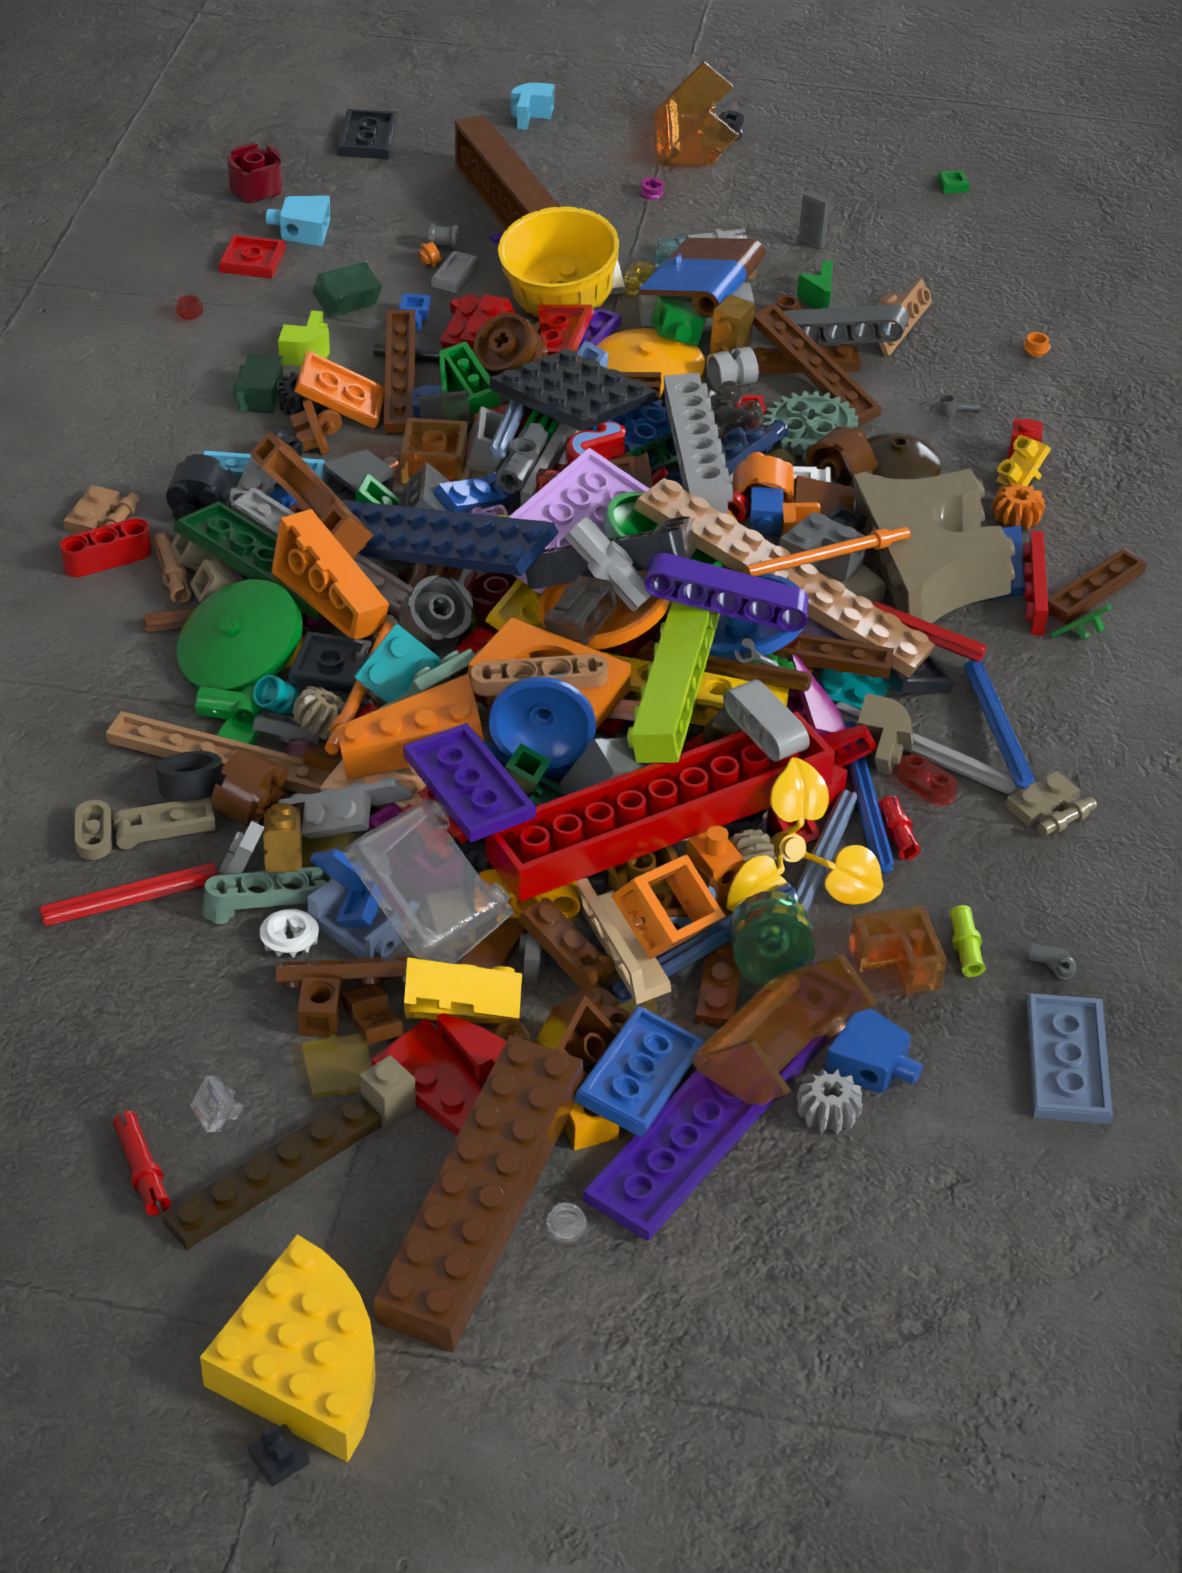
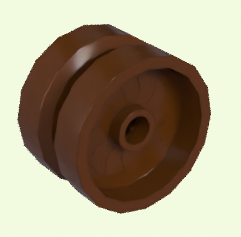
(507, 343)

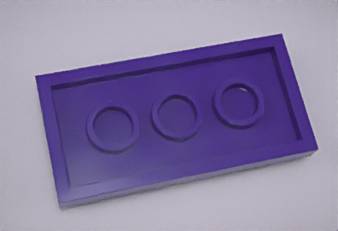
(469, 782)

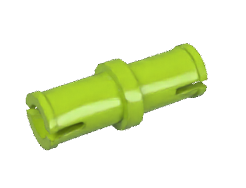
(967, 941)

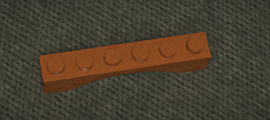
(310, 492)

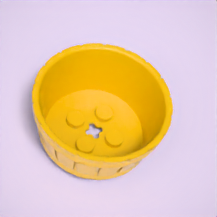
(559, 258)

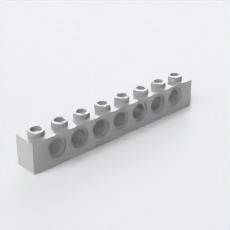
(697, 440)

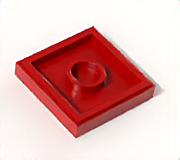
(252, 256)

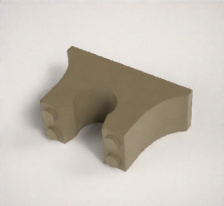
(948, 552)

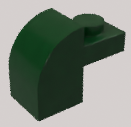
(528, 771)

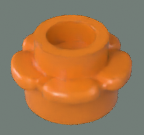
(429, 254)
(1036, 344)

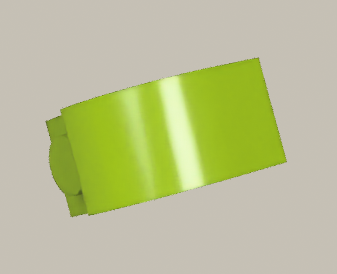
(296, 340)

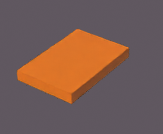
(340, 389)

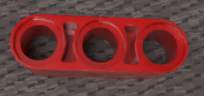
(106, 547)

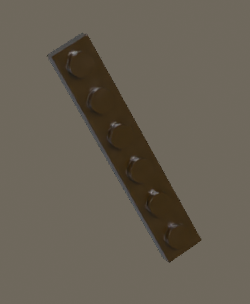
(271, 1171)

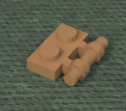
(100, 508)

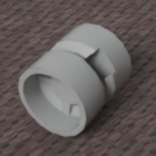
(737, 366)

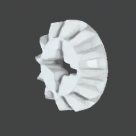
(301, 924)

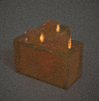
(901, 941)

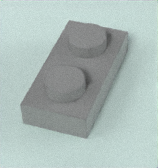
(242, 847)

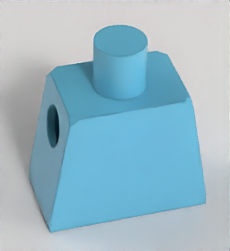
(302, 219)

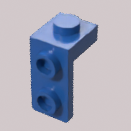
(359, 904)

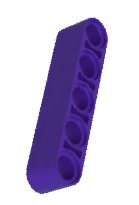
(727, 592)

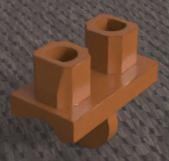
(311, 428)

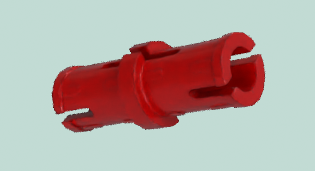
(899, 827)

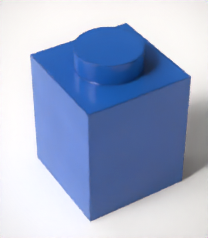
(766, 511)

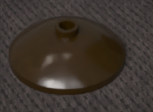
(904, 456)

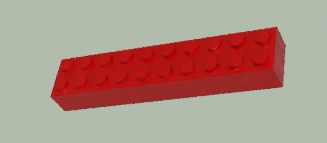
(642, 812)

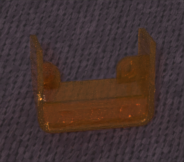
(687, 121)
(778, 1025)

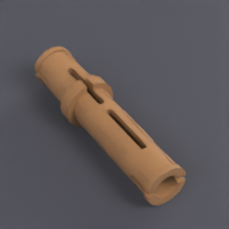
(173, 575)

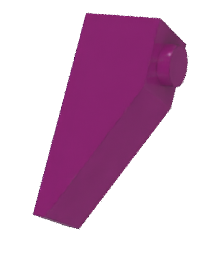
(814, 705)

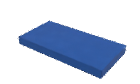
(639, 1071)

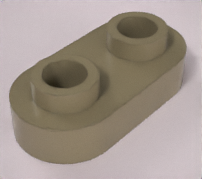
(93, 829)

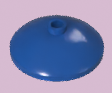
(555, 733)

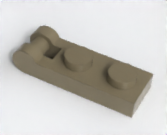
(162, 821)

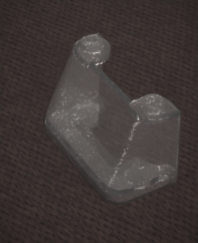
(428, 884)

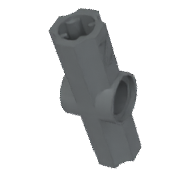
(521, 458)

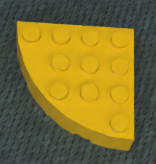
(300, 1351)

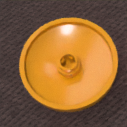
(648, 352)

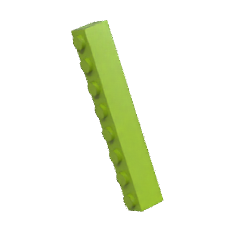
(672, 684)

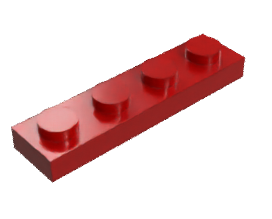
(1036, 587)

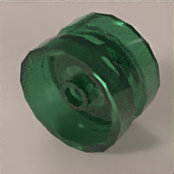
(770, 936)

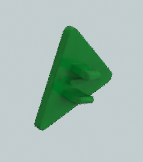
(1081, 622)

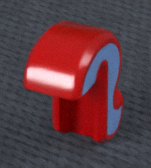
(606, 441)

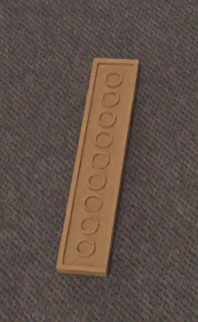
(829, 600)

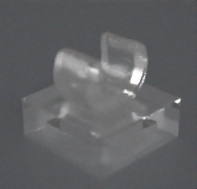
(215, 1104)

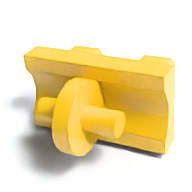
(1024, 462)

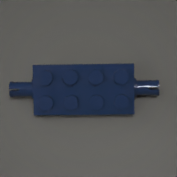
(743, 442)

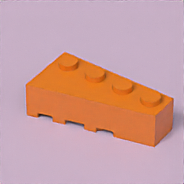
(326, 576)
(377, 739)

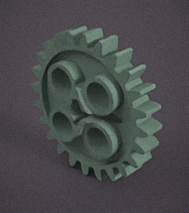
(808, 420)

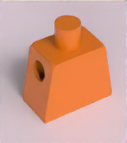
(717, 857)

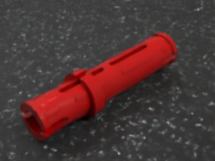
(145, 1174)

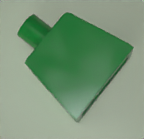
(679, 320)

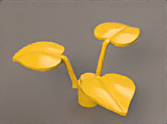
(795, 796)

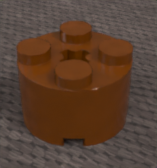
(844, 452)
(249, 787)

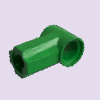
(228, 704)

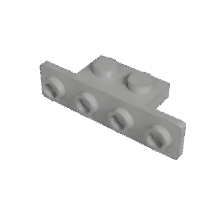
(346, 808)

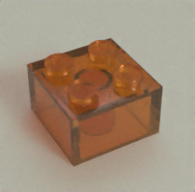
(437, 443)

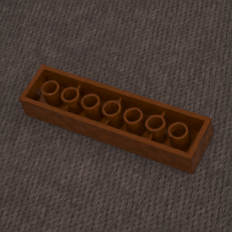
(497, 172)
(479, 1194)

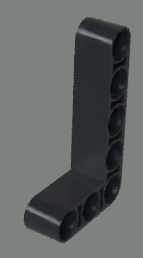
(565, 564)

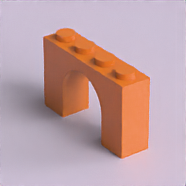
(526, 641)

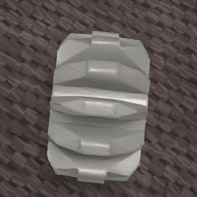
(829, 1101)

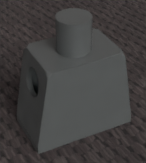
(347, 472)

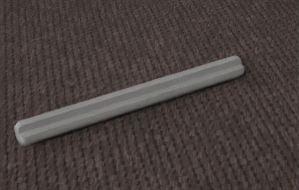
(947, 757)

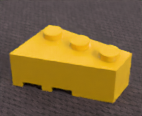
(462, 992)

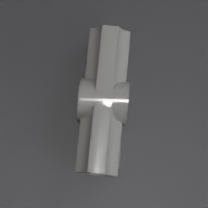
(608, 562)

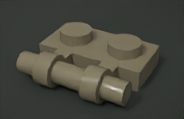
(1045, 799)

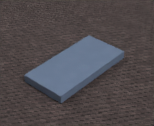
(1068, 1059)

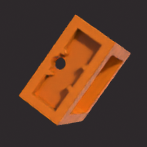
(658, 931)

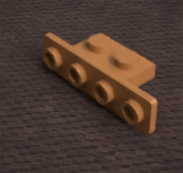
(915, 301)

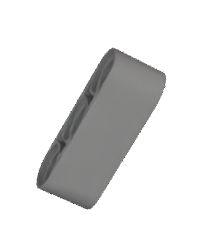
(766, 720)

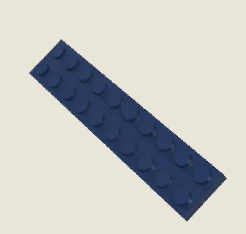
(452, 537)

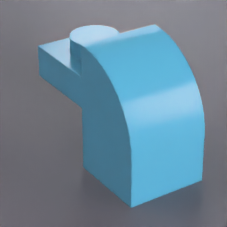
(533, 101)

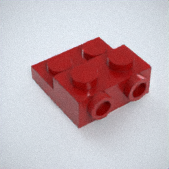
(471, 317)

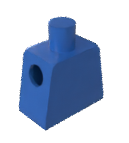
(872, 1052)

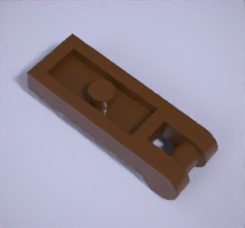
(566, 944)

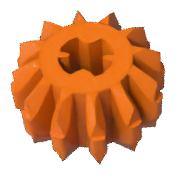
(1018, 506)

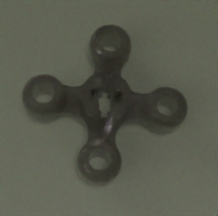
(728, 416)

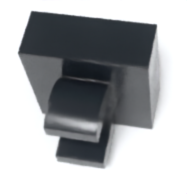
(278, 1454)

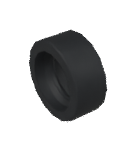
(189, 775)

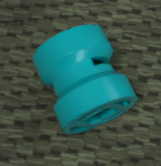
(275, 694)

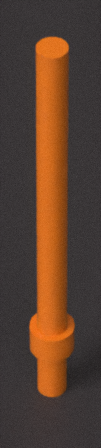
(877, 539)
(353, 701)

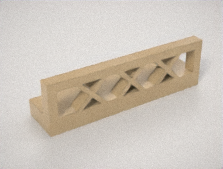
(639, 973)

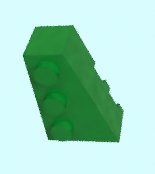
(463, 371)

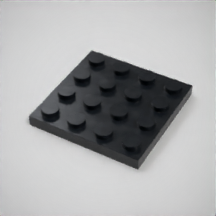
(573, 389)

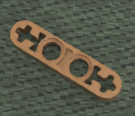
(540, 668)

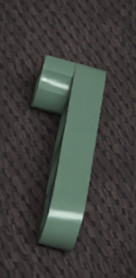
(223, 899)

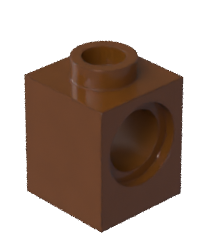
(319, 1007)

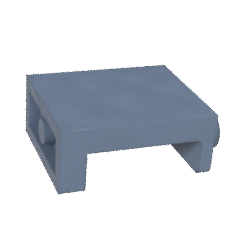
(362, 941)

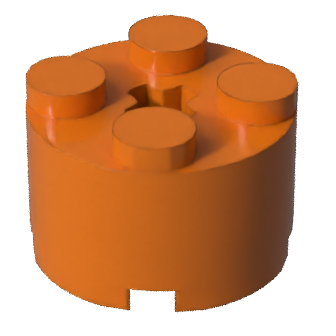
(763, 472)

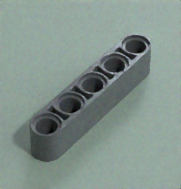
(851, 322)

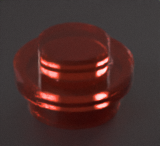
(189, 307)

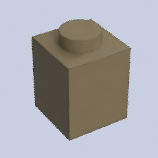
(389, 1090)

